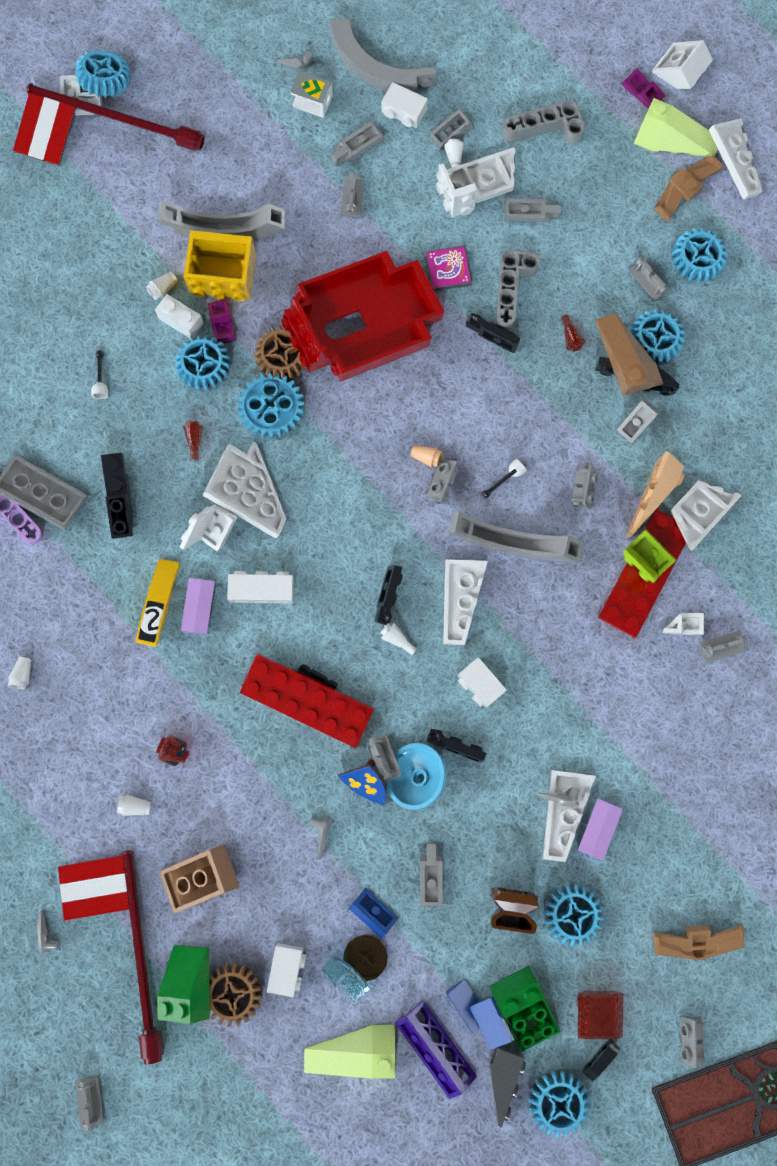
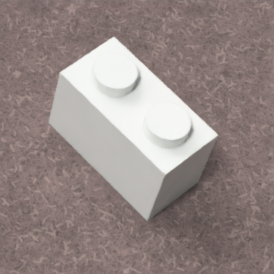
(404, 105)
(179, 316)
(481, 683)
(285, 970)

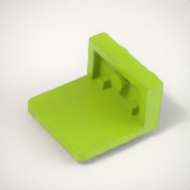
(648, 556)

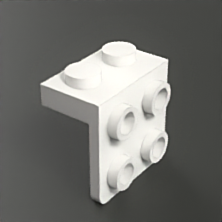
(456, 201)
(210, 526)

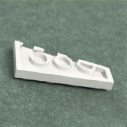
(733, 149)
(461, 592)
(563, 819)

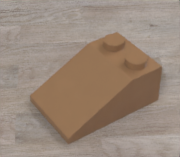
(199, 879)

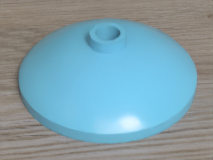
(414, 762)

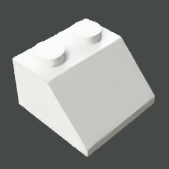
(683, 64)

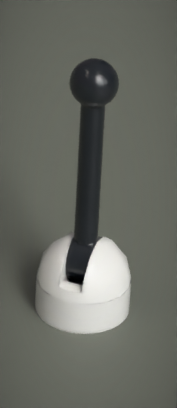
(99, 390)
(516, 469)

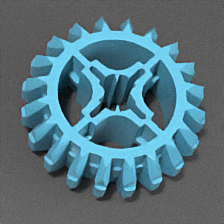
(102, 73)
(689, 243)
(673, 337)
(187, 357)
(584, 913)
(554, 1111)

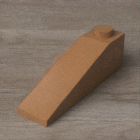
(629, 360)

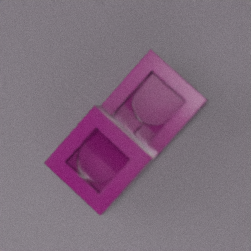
(642, 89)
(221, 321)

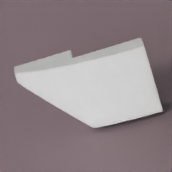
(686, 624)

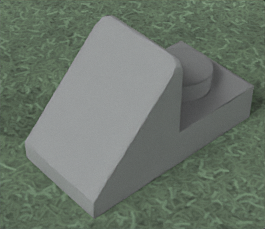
(638, 420)

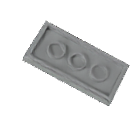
(41, 492)

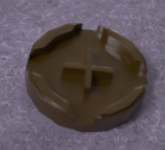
(366, 956)

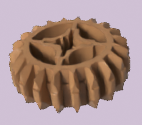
(263, 359)
(235, 1015)

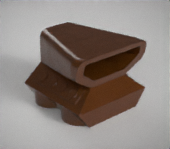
(513, 910)

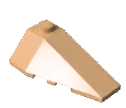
(664, 478)

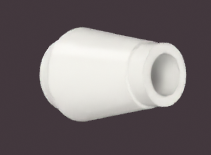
(160, 286)
(20, 674)
(132, 805)

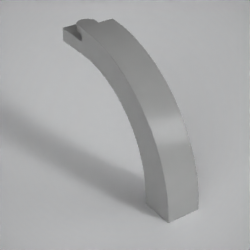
(371, 70)
(256, 223)
(515, 542)

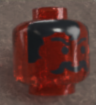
(172, 750)

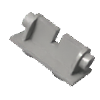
(352, 196)
(649, 279)
(444, 475)
(586, 478)
(723, 646)
(384, 758)
(691, 1051)
(89, 1103)

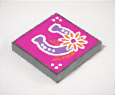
(448, 268)

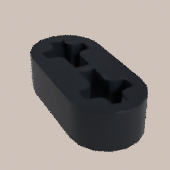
(601, 1060)

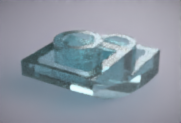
(342, 973)

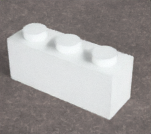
(260, 587)

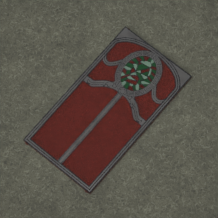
(721, 1106)

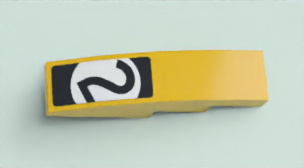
(157, 603)

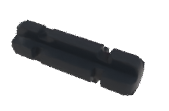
(304, 669)

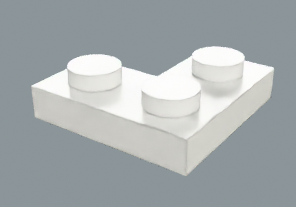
(70, 87)

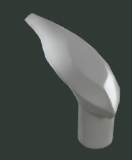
(298, 62)
(569, 800)
(323, 826)
(42, 932)

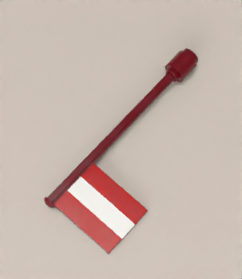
(50, 117)
(105, 888)

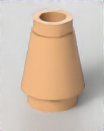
(428, 455)

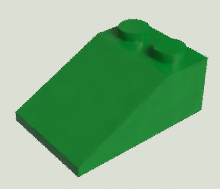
(185, 986)

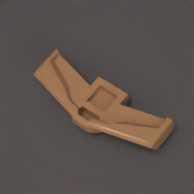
(686, 185)
(699, 942)

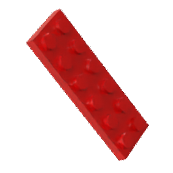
(632, 595)
(307, 700)

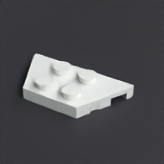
(490, 174)
(701, 511)

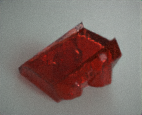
(600, 1015)

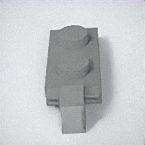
(357, 143)
(530, 210)
(431, 878)

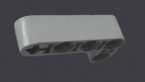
(517, 128)
(509, 292)

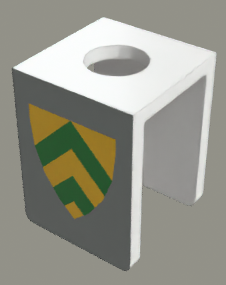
(312, 93)

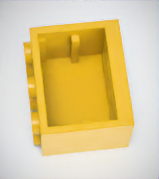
(220, 265)

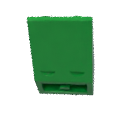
(524, 1008)

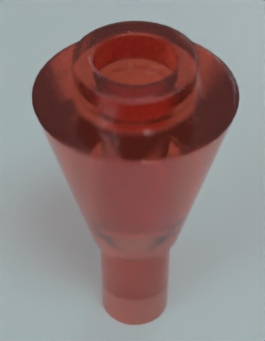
(573, 338)
(193, 434)

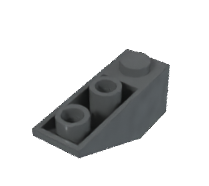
(504, 1072)

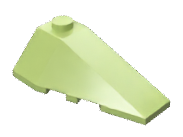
(673, 131)
(355, 1054)

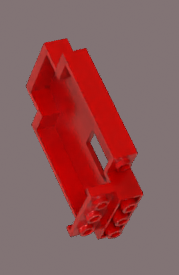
(391, 302)

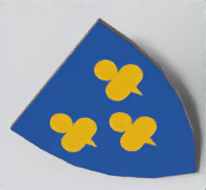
(366, 782)

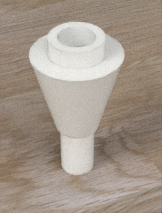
(454, 151)
(393, 635)

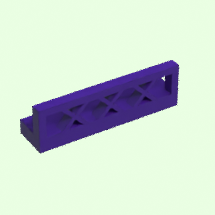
(433, 1053)

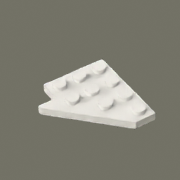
(246, 489)

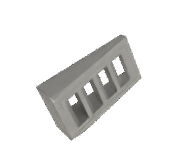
(452, 120)

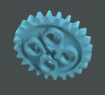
(284, 417)

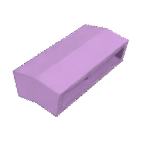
(197, 606)
(600, 829)

